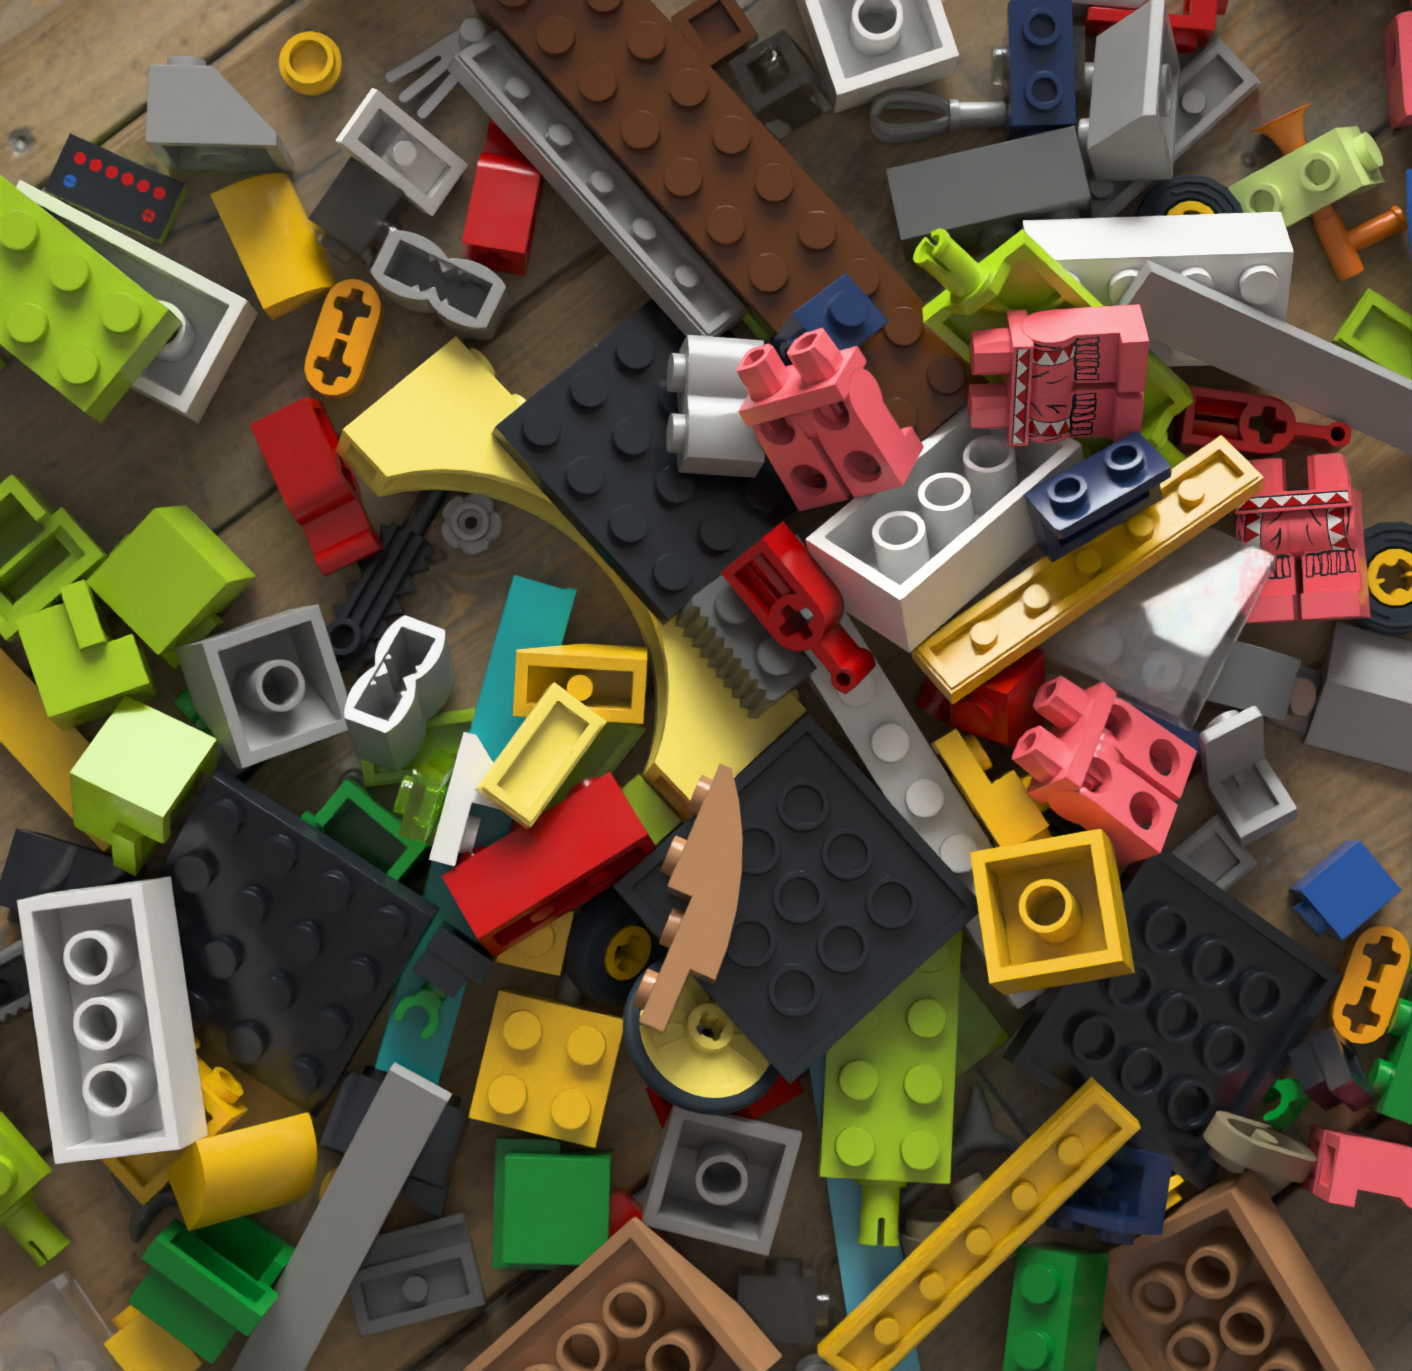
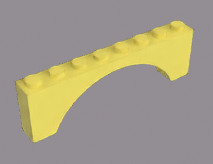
(438, 437)

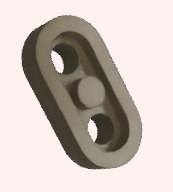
(1259, 1147)

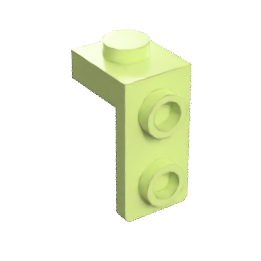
(1313, 176)

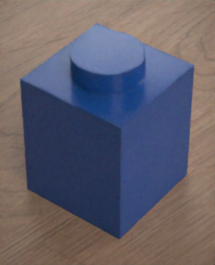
(1342, 891)

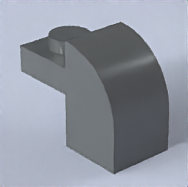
(1267, 680)

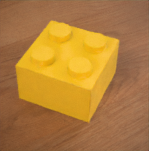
(1051, 912)
(547, 1066)

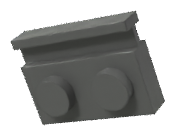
(417, 1275)

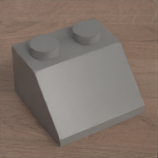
(1132, 98)
(205, 124)
(267, 685)
(720, 1178)

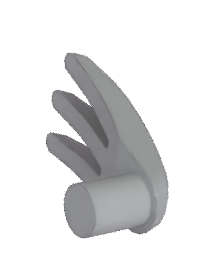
(469, 33)

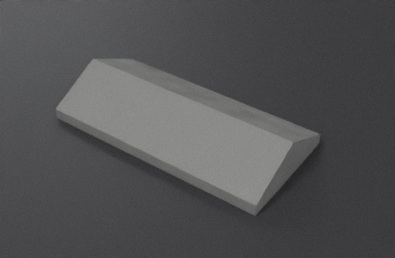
(1364, 698)

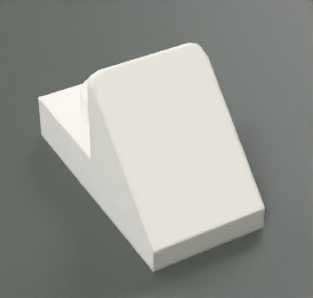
(401, 152)
(456, 827)

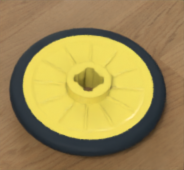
(692, 1069)

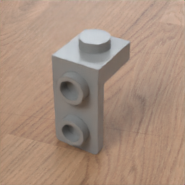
(1241, 777)

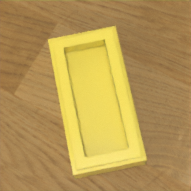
(540, 755)

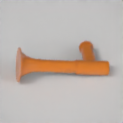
(1337, 241)

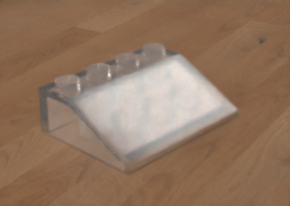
(1164, 630)

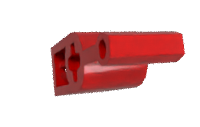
(502, 206)
(1231, 412)
(317, 484)
(778, 582)

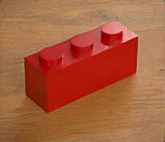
(551, 867)

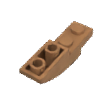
(708, 876)

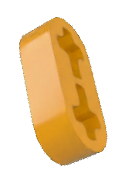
(329, 335)
(1383, 988)

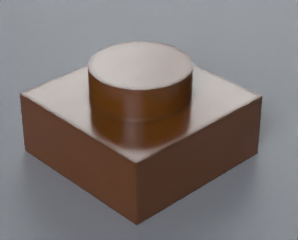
(715, 29)

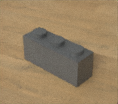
(990, 190)

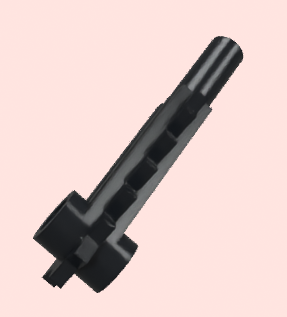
(382, 584)

